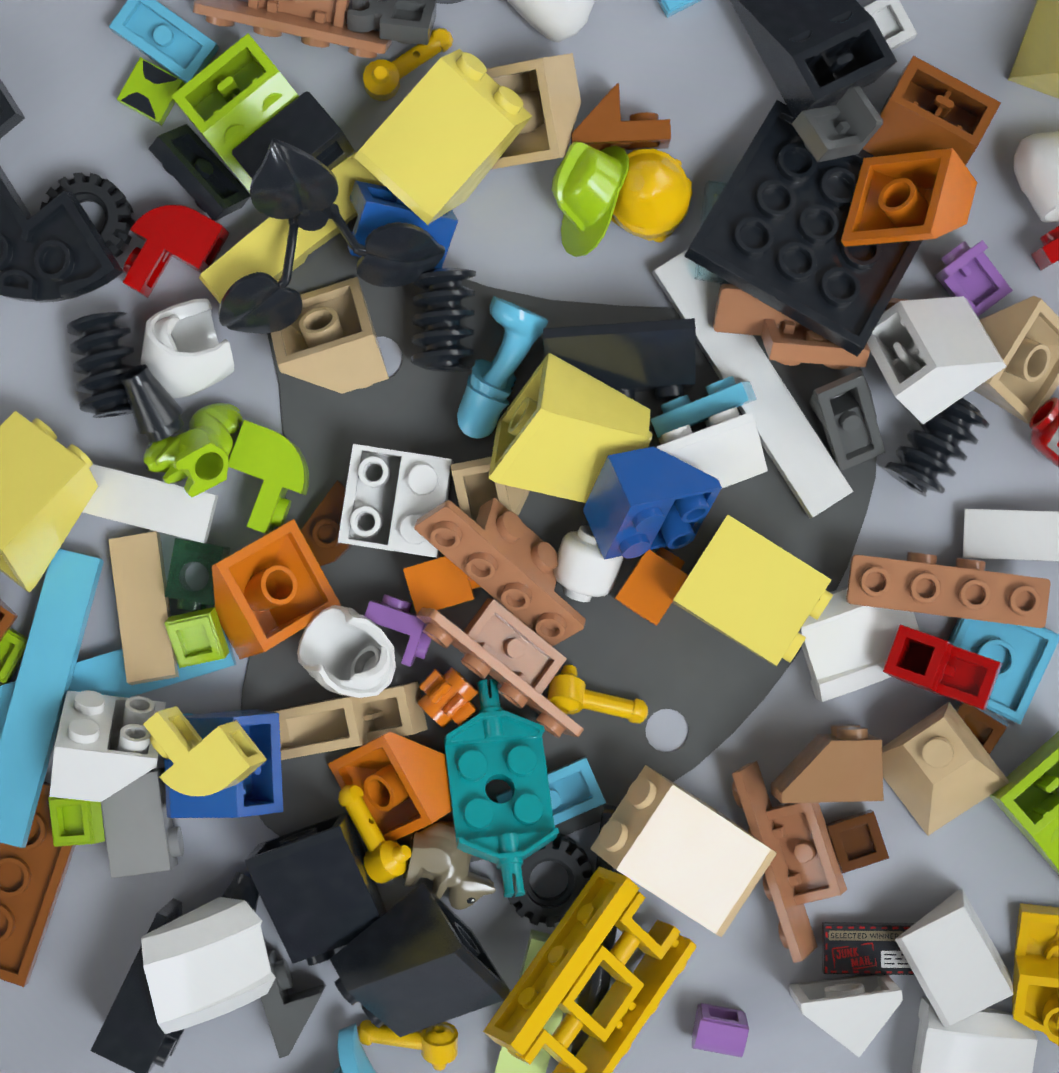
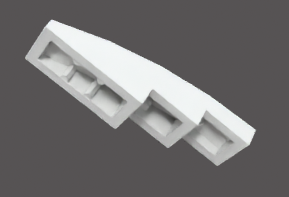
(151, 504)
(1011, 535)

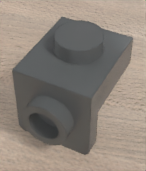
(839, 128)

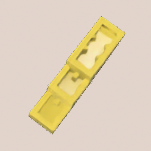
(266, 245)

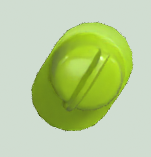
(587, 193)

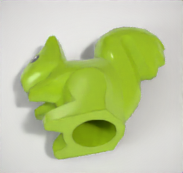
(198, 452)

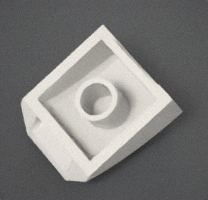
(850, 645)
(206, 964)
(978, 1044)

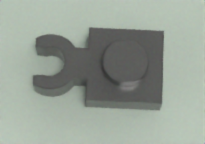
(396, 19)

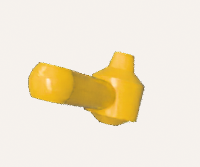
(383, 77)
(570, 696)
(384, 858)
(436, 1043)

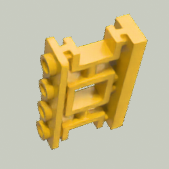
(567, 965)

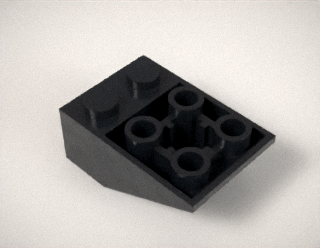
(815, 47)

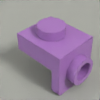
(973, 276)
(395, 615)

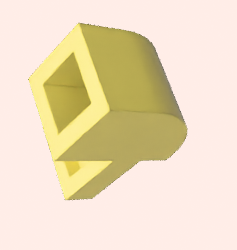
(198, 763)

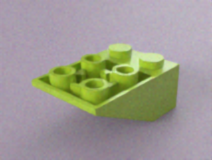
(235, 99)
(1033, 800)

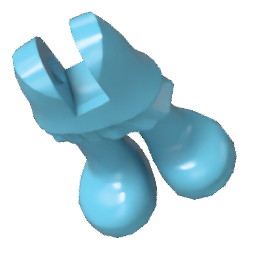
(492, 381)

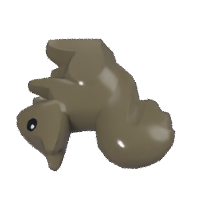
(438, 859)

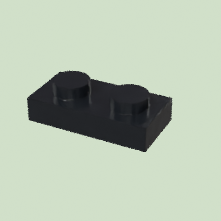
(199, 172)

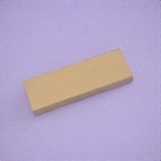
(142, 607)

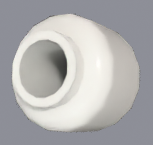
(583, 568)

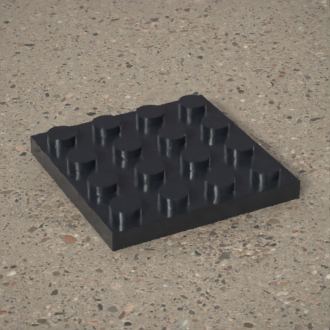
(782, 234)

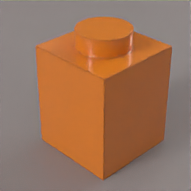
(438, 584)
(652, 584)

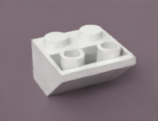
(933, 353)
(725, 449)
(388, 495)
(101, 745)

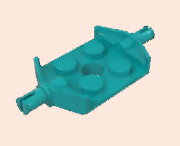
(505, 749)

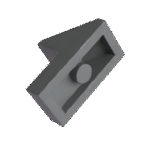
(848, 420)
(287, 1012)

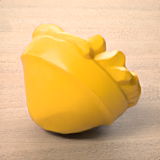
(653, 195)

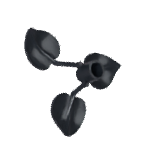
(303, 191)

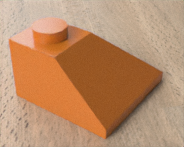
(909, 198)
(269, 590)
(400, 783)

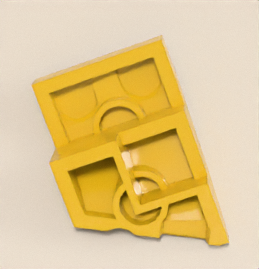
(1037, 970)

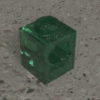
(183, 556)

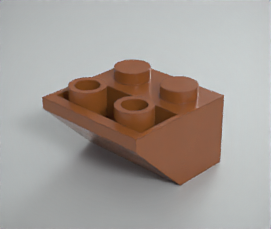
(932, 113)

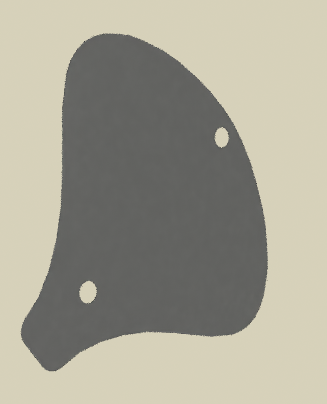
(618, 652)

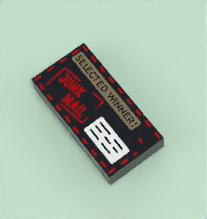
(863, 948)

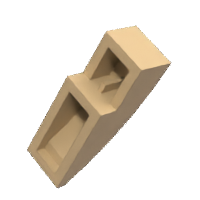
(350, 721)

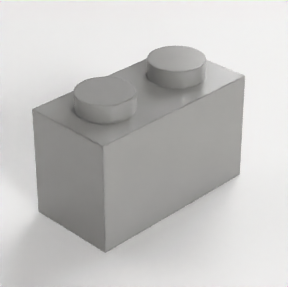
(138, 829)

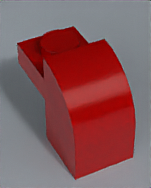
(171, 233)
(941, 667)

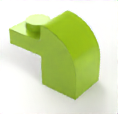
(275, 461)

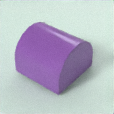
(720, 1030)

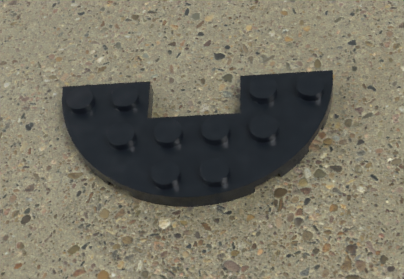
(55, 250)

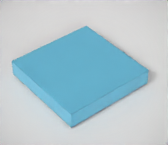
(1023, 657)

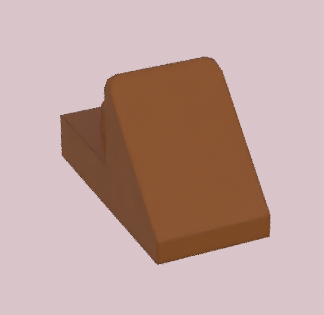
(605, 129)

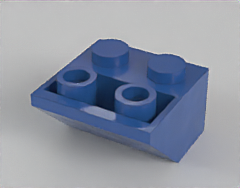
(648, 503)
(254, 795)

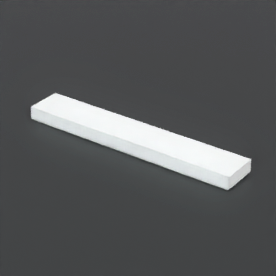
(779, 420)

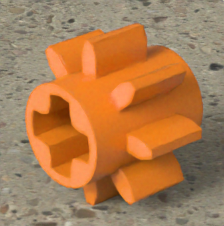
(447, 697)

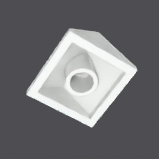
(955, 960)
(849, 1007)

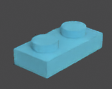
(164, 37)
(721, 397)
(571, 790)

